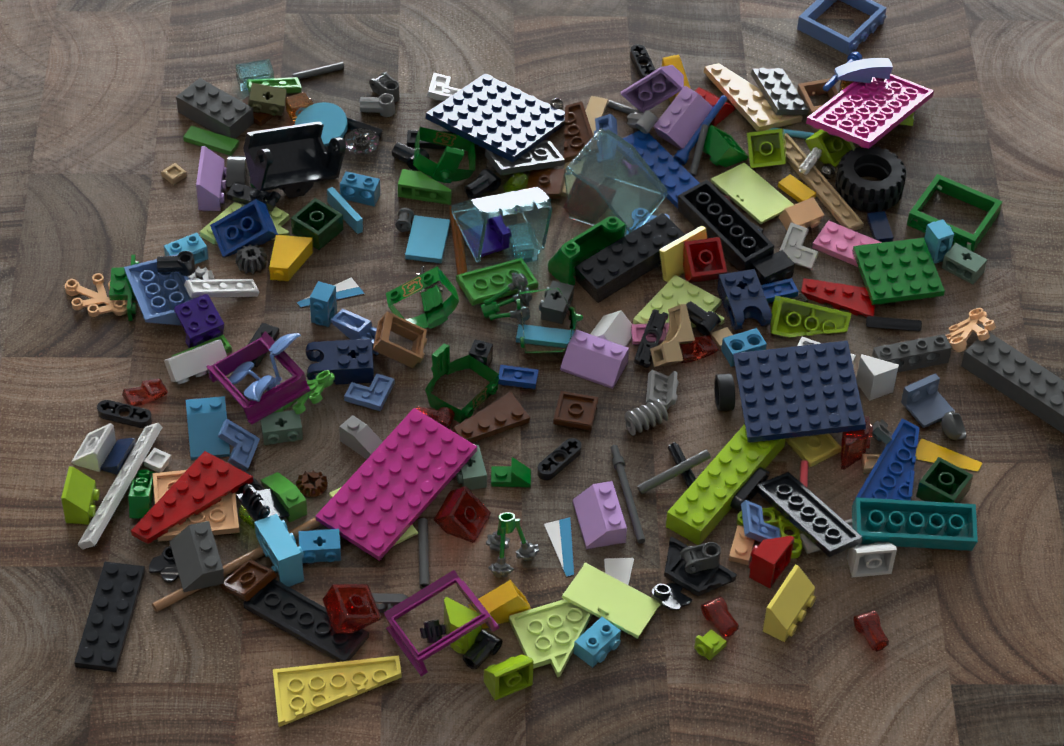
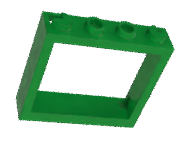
(964, 194)

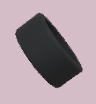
(724, 392)

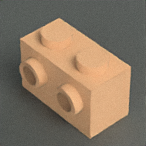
(804, 214)

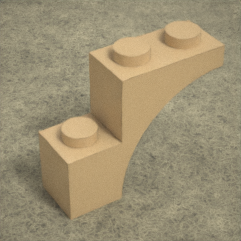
(678, 333)

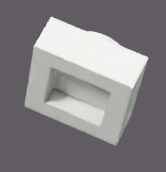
(157, 460)

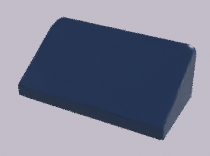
(118, 455)

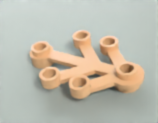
(73, 288)
(976, 317)

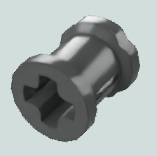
(404, 219)

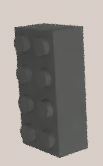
(215, 109)

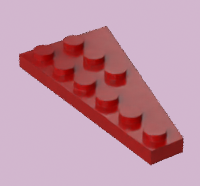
(191, 494)

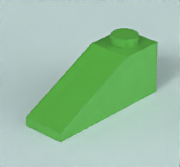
(422, 187)
(287, 494)

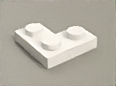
(440, 88)
(793, 247)

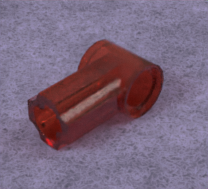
(443, 416)
(718, 612)
(869, 625)

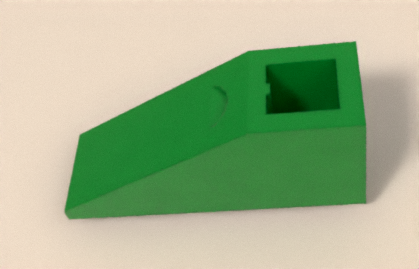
(141, 494)

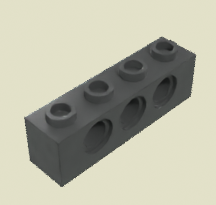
(916, 353)

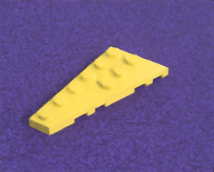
(316, 687)

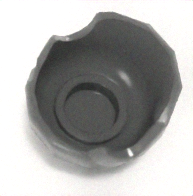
(953, 426)

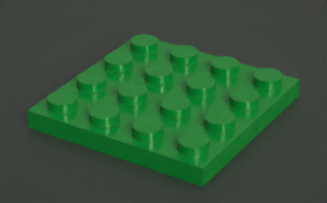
(898, 271)

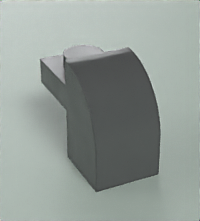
(236, 170)

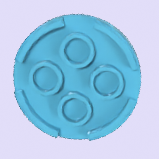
(329, 115)

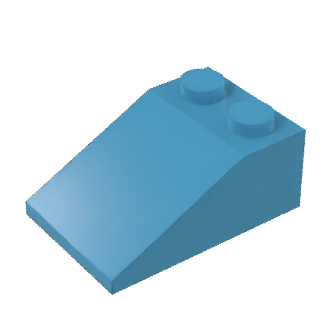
(204, 422)

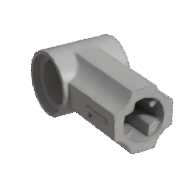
(382, 105)
(642, 121)

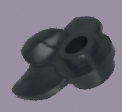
(165, 564)
(670, 596)

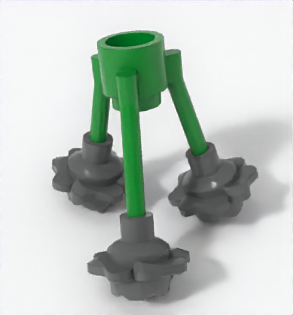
(491, 308)
(499, 542)

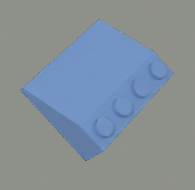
(157, 291)

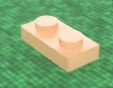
(741, 547)

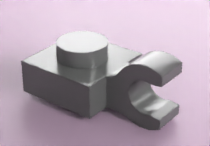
(881, 432)

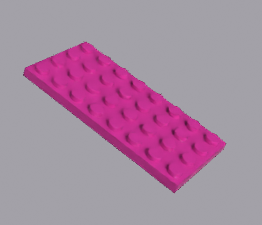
(869, 110)
(396, 483)

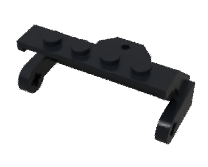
(292, 158)

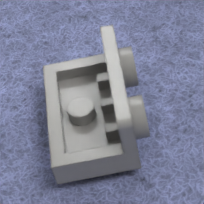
(662, 388)

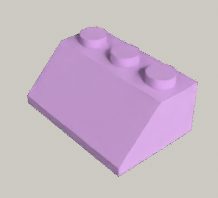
(654, 88)
(682, 117)
(210, 181)
(595, 359)
(600, 516)

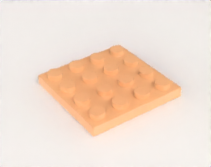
(222, 515)

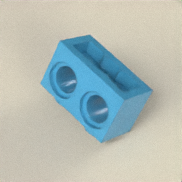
(360, 188)
(323, 304)
(742, 342)

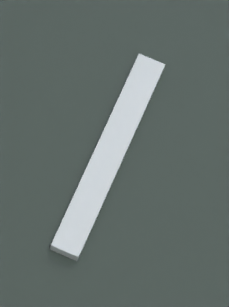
(119, 486)

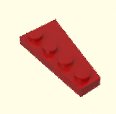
(839, 296)

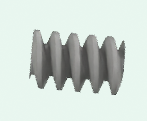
(645, 415)

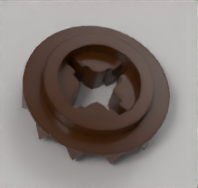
(307, 488)

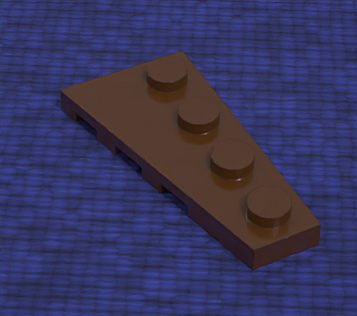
(576, 130)
(496, 418)

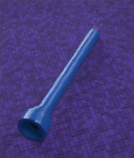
(854, 56)
(682, 155)

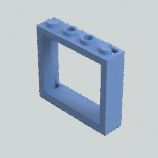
(846, 45)

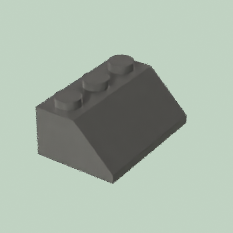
(197, 557)

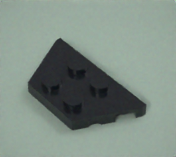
(698, 582)

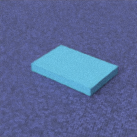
(427, 239)

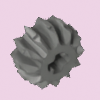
(251, 259)

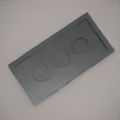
(779, 91)
(539, 157)

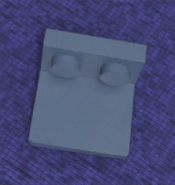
(925, 401)

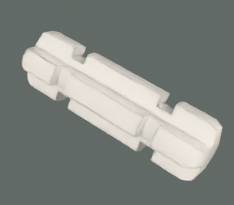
(810, 160)

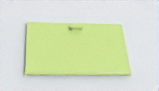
(751, 193)
(611, 599)

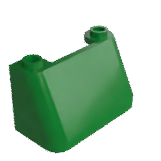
(584, 247)

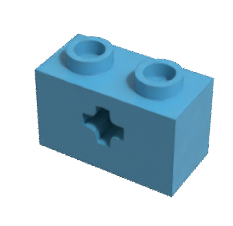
(320, 545)

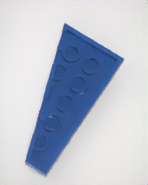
(894, 470)

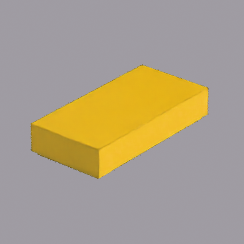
(796, 189)

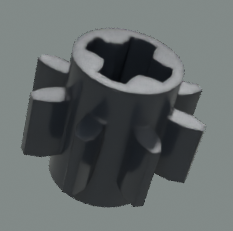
(433, 631)

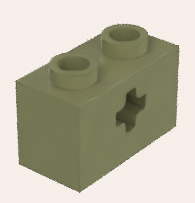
(267, 99)

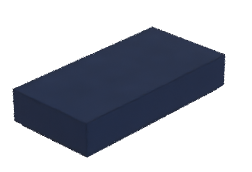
(880, 226)

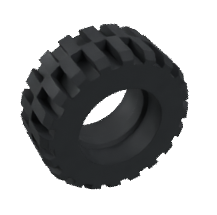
(870, 194)

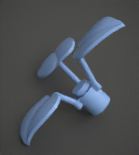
(256, 389)

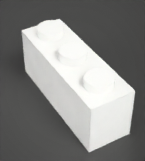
(194, 361)

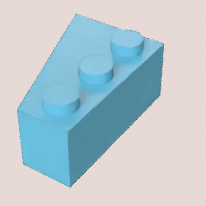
(281, 549)

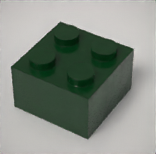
(317, 222)
(944, 483)

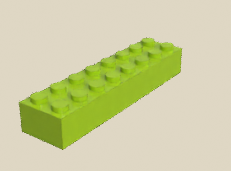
(712, 492)

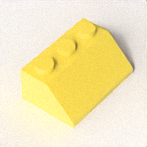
(789, 605)

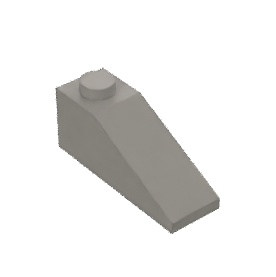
(359, 437)

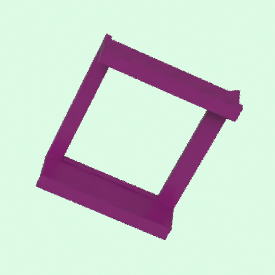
(273, 398)
(416, 658)

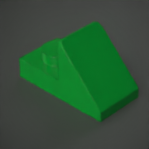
(511, 476)

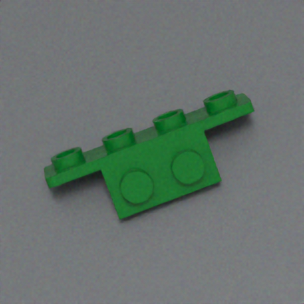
(121, 289)

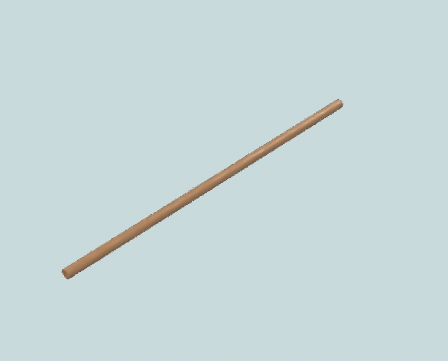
(231, 567)

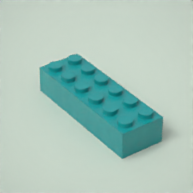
(915, 523)

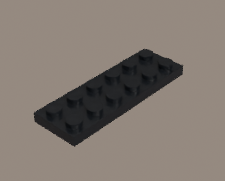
(809, 514)
(110, 617)
(304, 620)

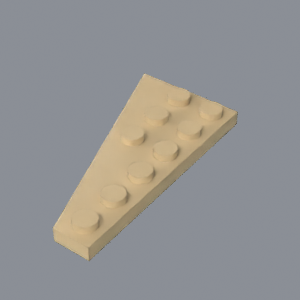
(748, 99)

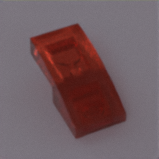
(698, 349)
(148, 392)

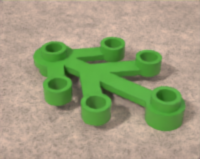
(322, 381)

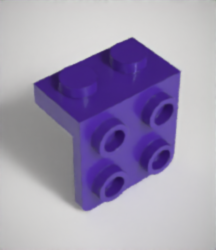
(496, 236)
(199, 320)

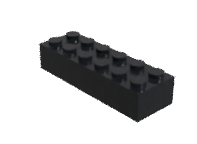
(739, 237)
(626, 258)

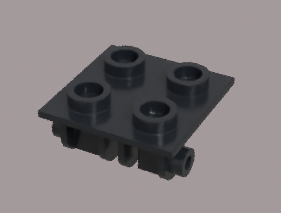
(261, 503)

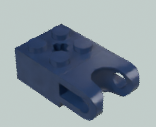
(743, 298)
(346, 359)

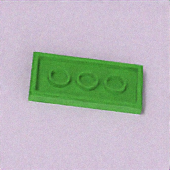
(489, 281)

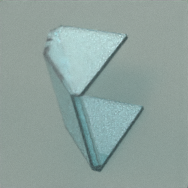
(612, 183)
(473, 213)

